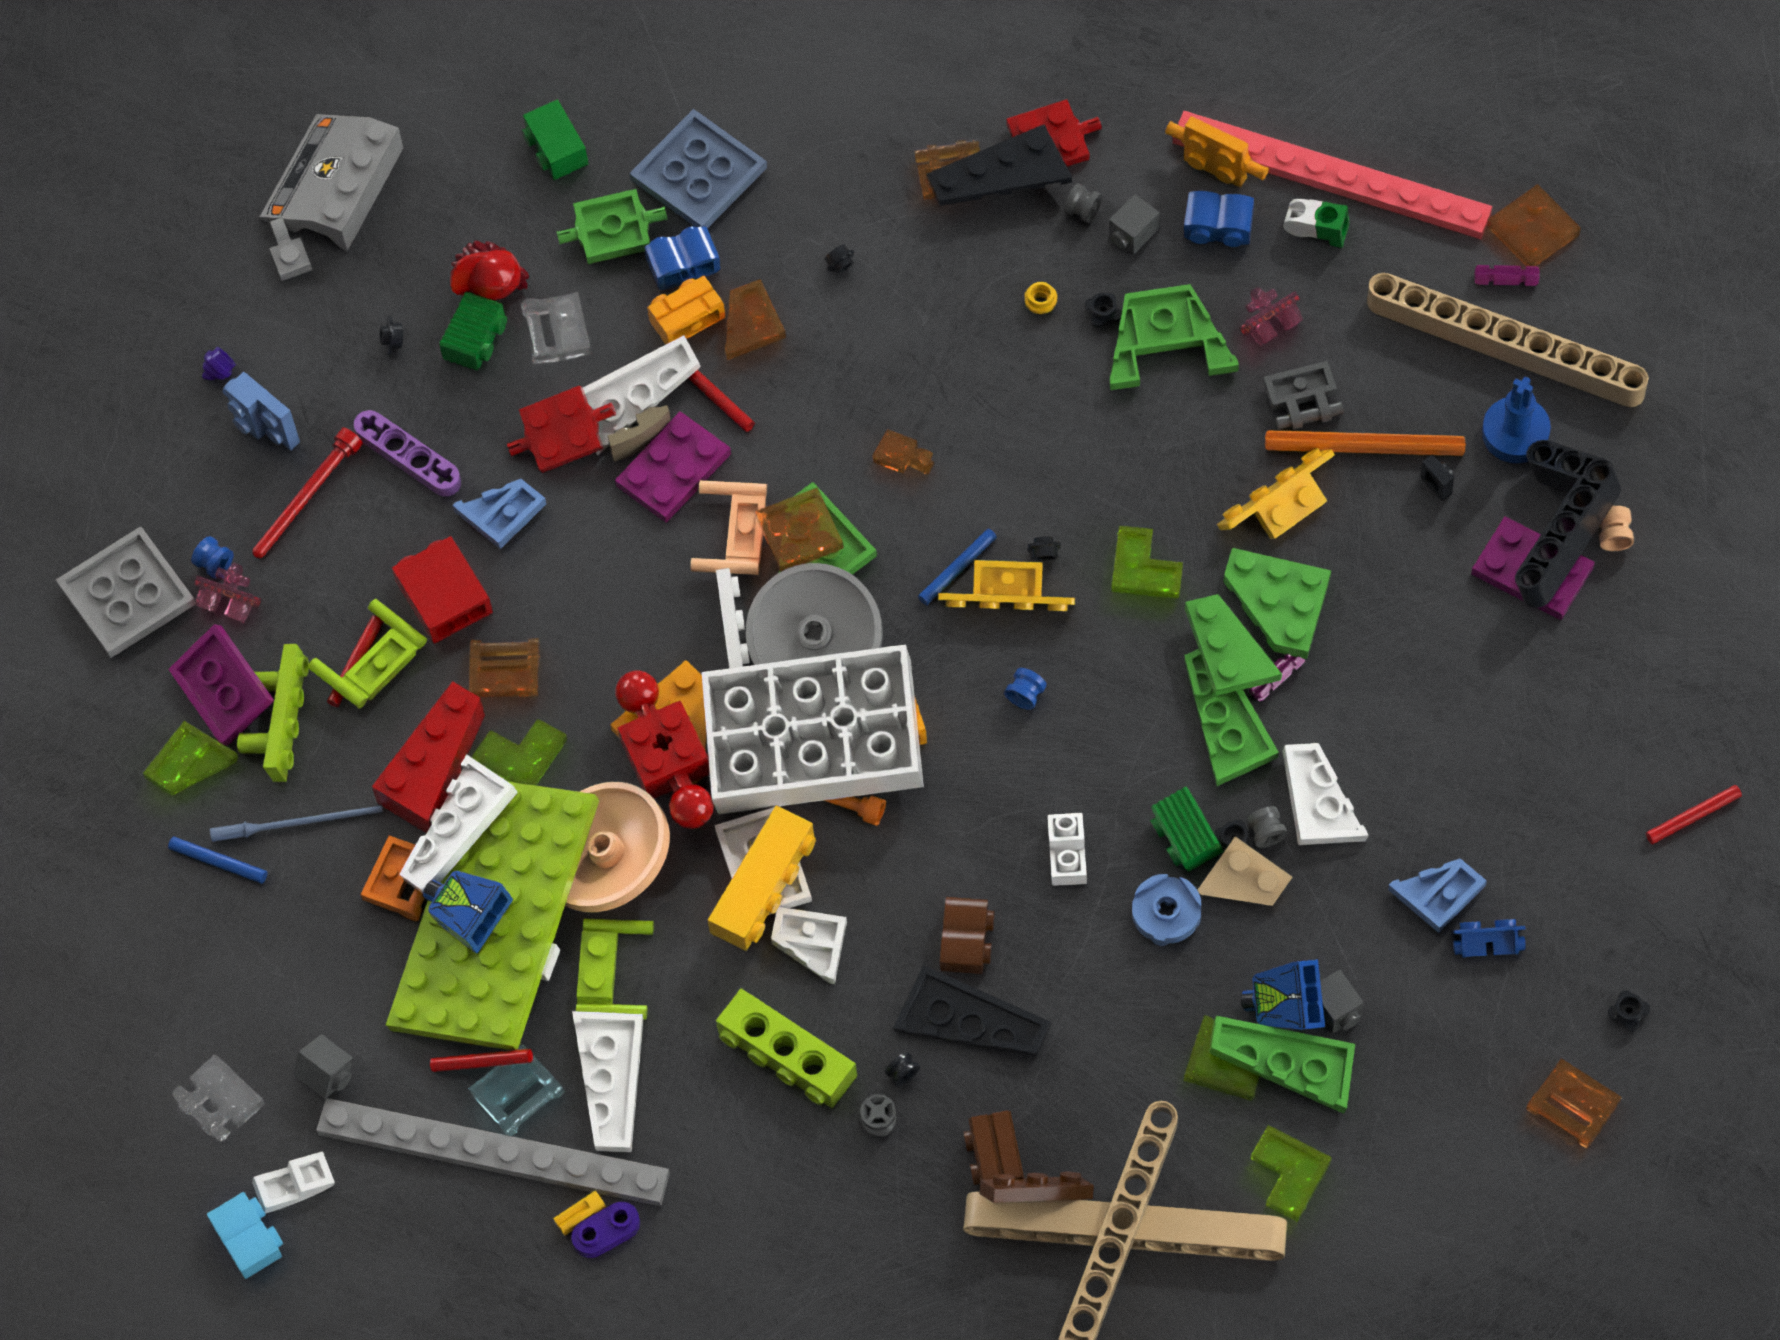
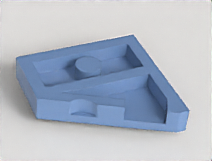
(502, 511)
(1439, 892)

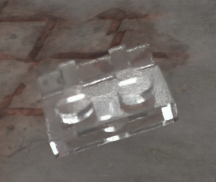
(223, 1088)

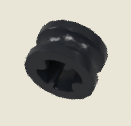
(902, 1069)

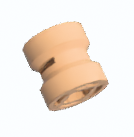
(1615, 530)

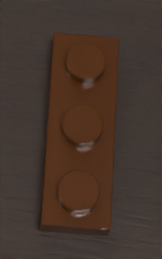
(1036, 1187)

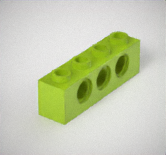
(748, 1012)

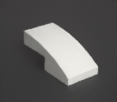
(294, 1183)

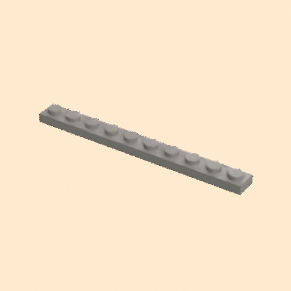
(493, 1152)

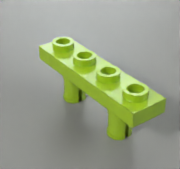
(284, 723)

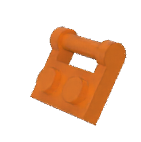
(386, 885)

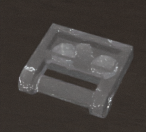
(567, 327)

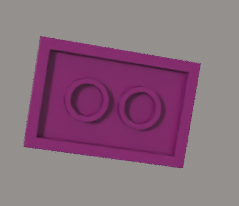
(672, 466)
(1507, 552)
(221, 685)

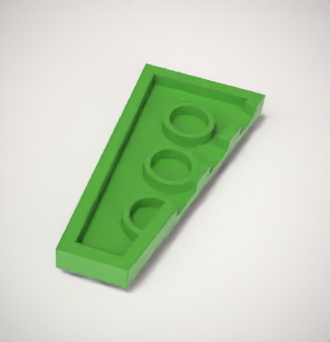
(1229, 726)
(1298, 1061)

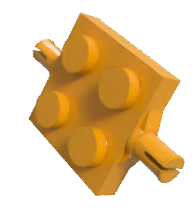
(1216, 152)

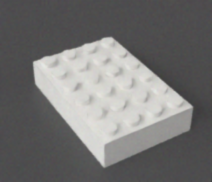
(812, 729)

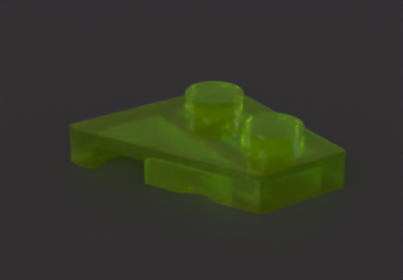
(188, 759)

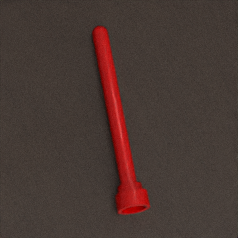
(345, 444)

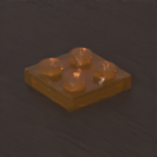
(1533, 226)
(799, 529)

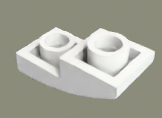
(1067, 849)

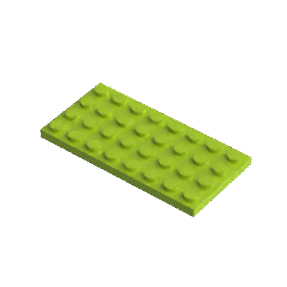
(490, 994)

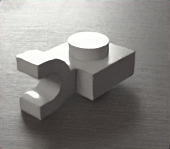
(288, 254)

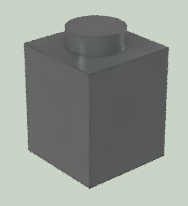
(1133, 224)
(1340, 1002)
(323, 1066)

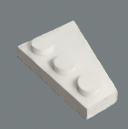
(732, 618)
(1316, 799)

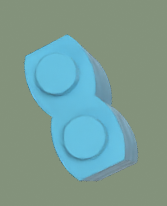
(245, 1235)

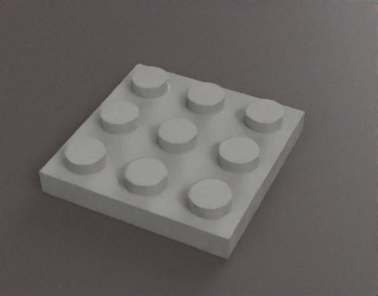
(125, 592)

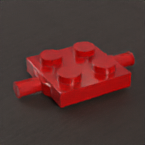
(1062, 127)
(561, 429)

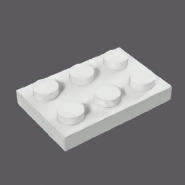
(736, 840)

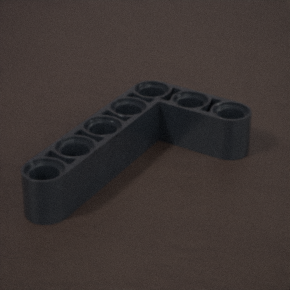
(1591, 494)

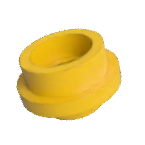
(1038, 290)

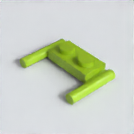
(379, 663)
(598, 964)

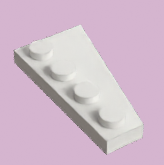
(641, 385)
(466, 813)
(610, 1067)

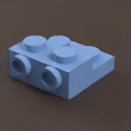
(260, 412)

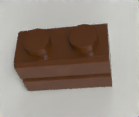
(993, 1145)

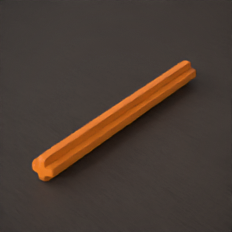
(1365, 443)

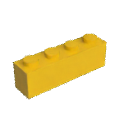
(761, 878)

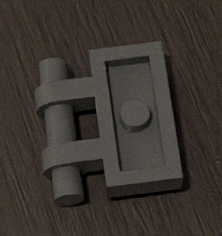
(1299, 387)

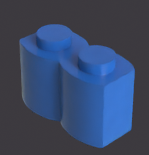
(1219, 218)
(682, 257)

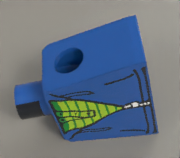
(467, 907)
(1287, 996)

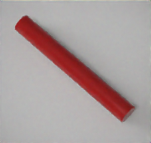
(722, 401)
(362, 647)
(1693, 814)
(481, 1060)

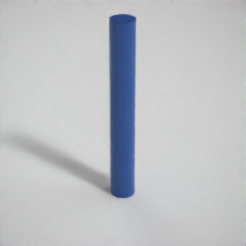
(957, 566)
(217, 860)

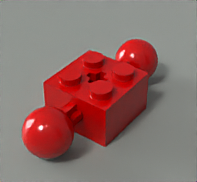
(660, 730)

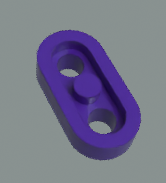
(607, 1231)

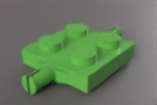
(611, 226)

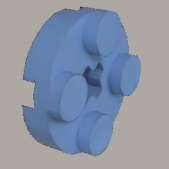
(1164, 928)

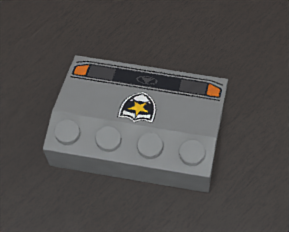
(335, 176)

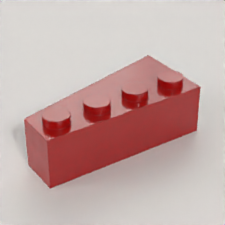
(430, 758)

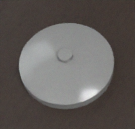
(811, 614)

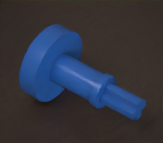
(1515, 424)

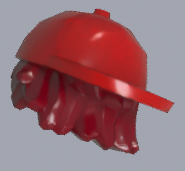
(487, 271)

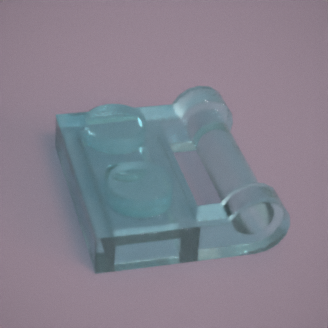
(506, 1084)

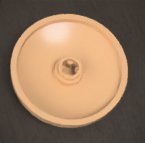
(621, 850)

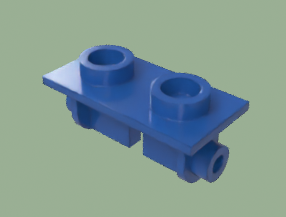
(1474, 938)

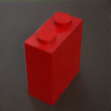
(442, 589)

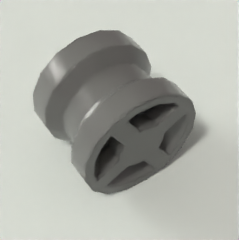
(1083, 203)
(1266, 827)
(878, 1108)

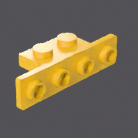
(1285, 501)
(1007, 583)

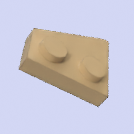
(1245, 876)

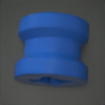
(211, 556)
(1025, 688)

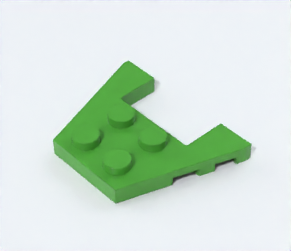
(1166, 322)

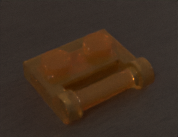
(504, 677)
(1580, 1095)

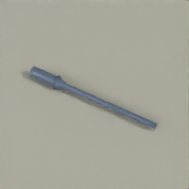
(247, 829)

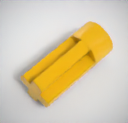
(578, 1212)

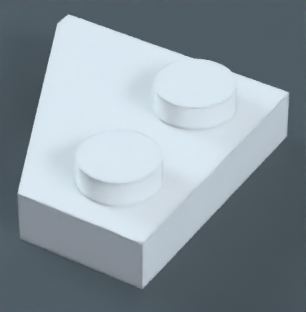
(810, 939)

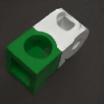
(1318, 220)

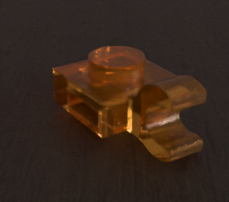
(900, 451)

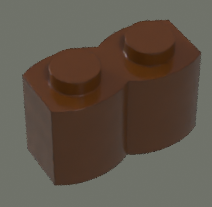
(964, 935)

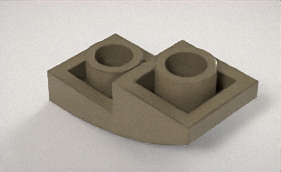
(630, 441)

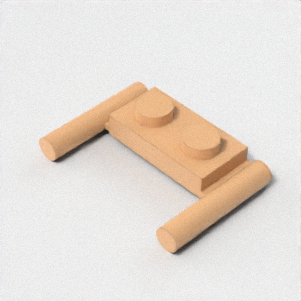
(744, 532)

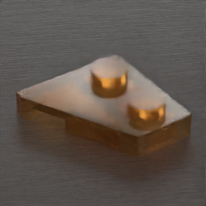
(751, 320)

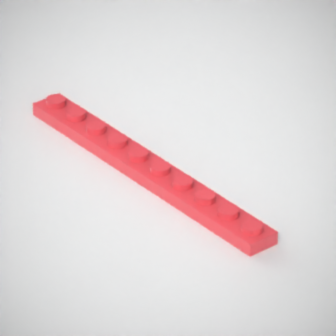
(1358, 182)

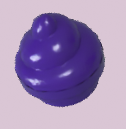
(217, 365)

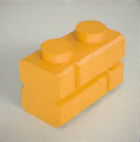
(686, 310)

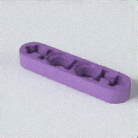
(403, 457)

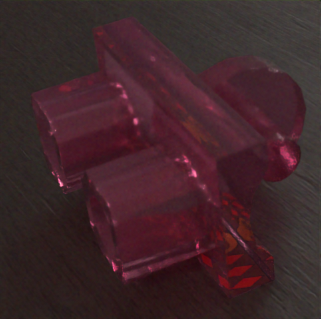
(1284, 310)
(211, 592)

